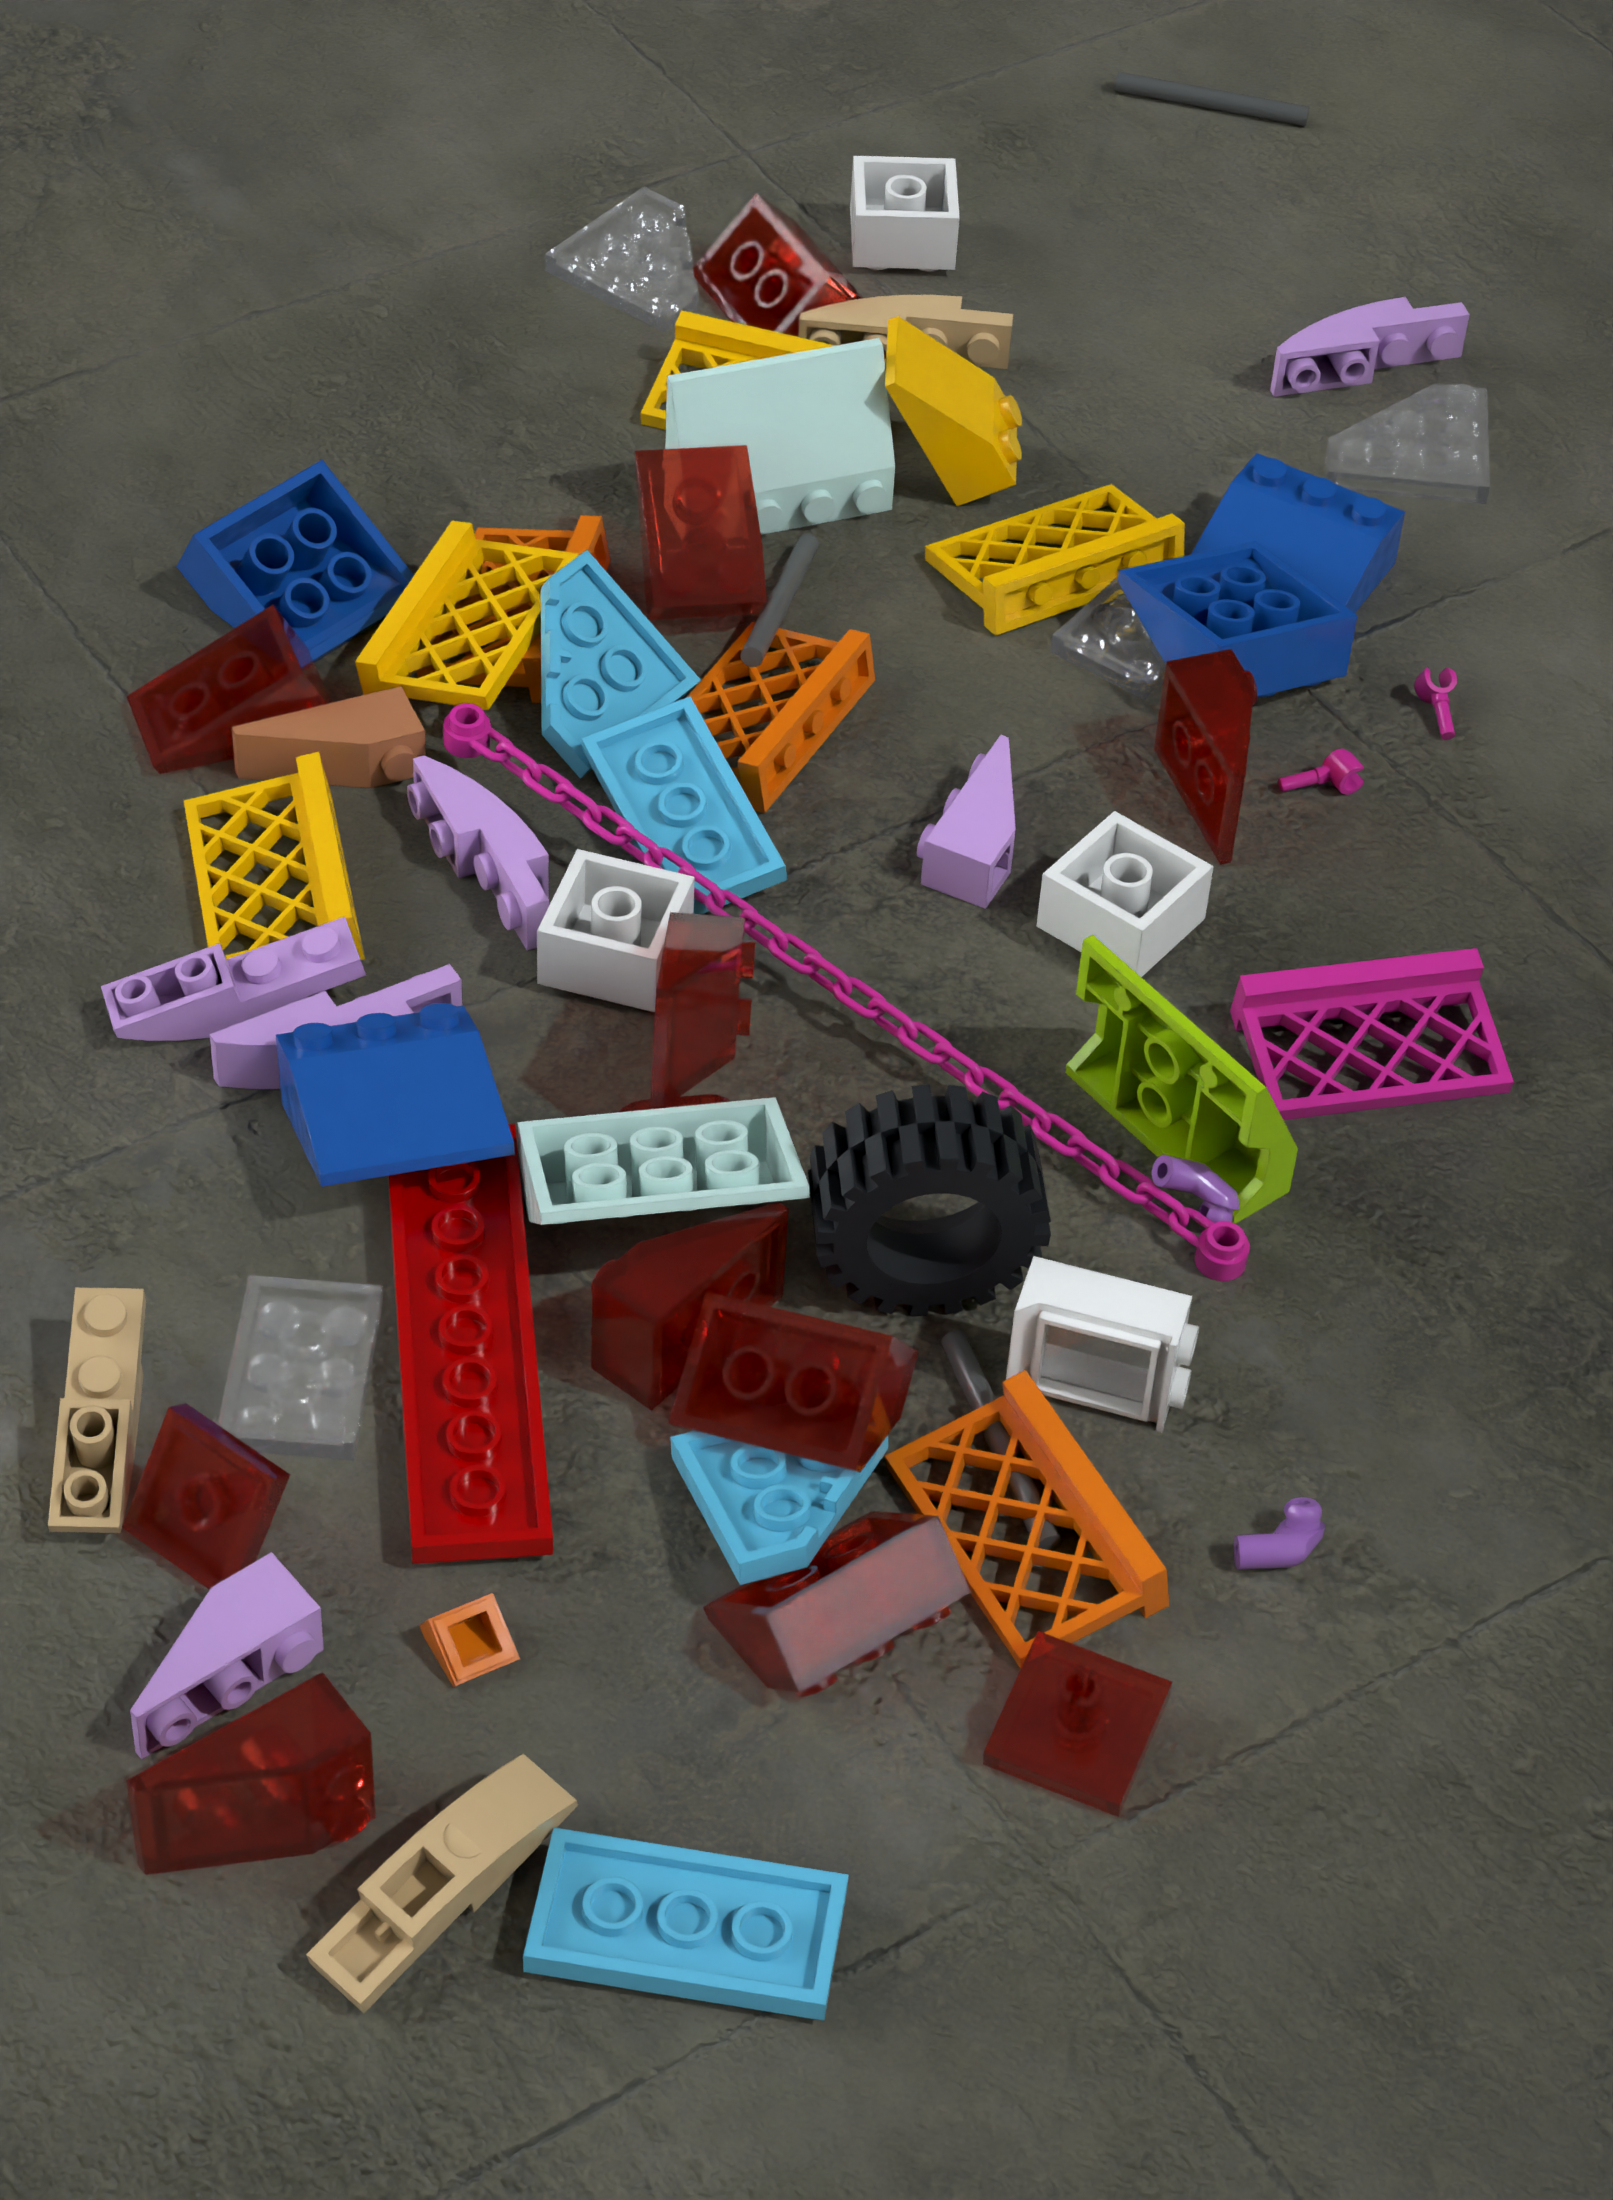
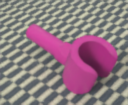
(1438, 697)
(1338, 767)

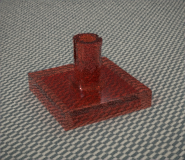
(204, 1497)
(1077, 1723)

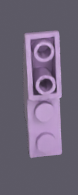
(1365, 338)
(486, 840)
(210, 993)
(247, 1051)

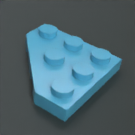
(599, 660)
(764, 1504)

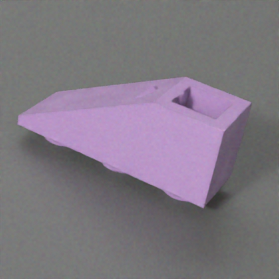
(974, 839)
(232, 1646)

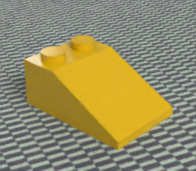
(953, 413)

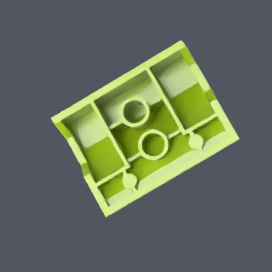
(1178, 1084)

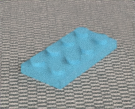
(684, 797)
(686, 1923)

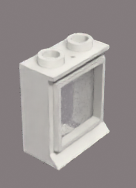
(1103, 1341)

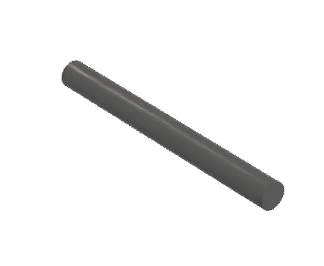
(1212, 98)
(779, 600)
(978, 1393)

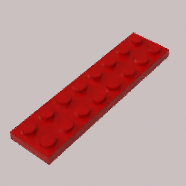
(468, 1364)

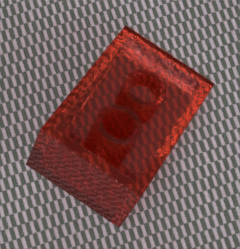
(699, 533)
(233, 681)
(1207, 739)
(699, 1001)
(654, 1294)
(259, 1786)

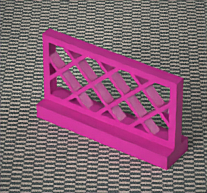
(1352, 994)

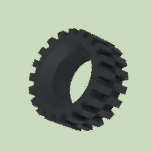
(917, 1151)

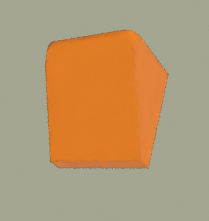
(470, 1640)

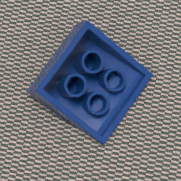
(1310, 524)
(306, 554)
(1247, 603)
(391, 1094)

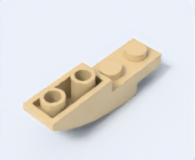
(972, 334)
(98, 1412)
(437, 1875)

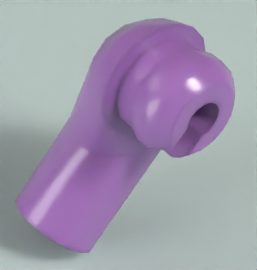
(1200, 1180)
(1288, 1543)

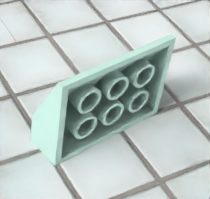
(810, 429)
(658, 1161)

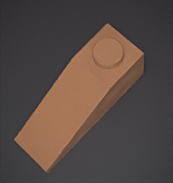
(359, 740)

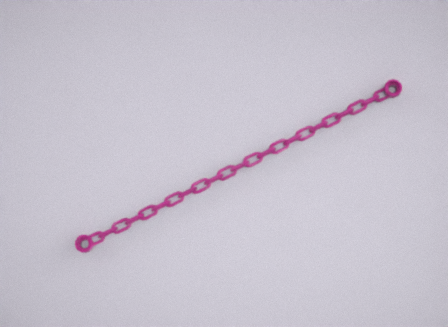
(1220, 1248)

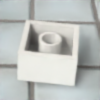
(904, 213)
(1125, 891)
(610, 928)

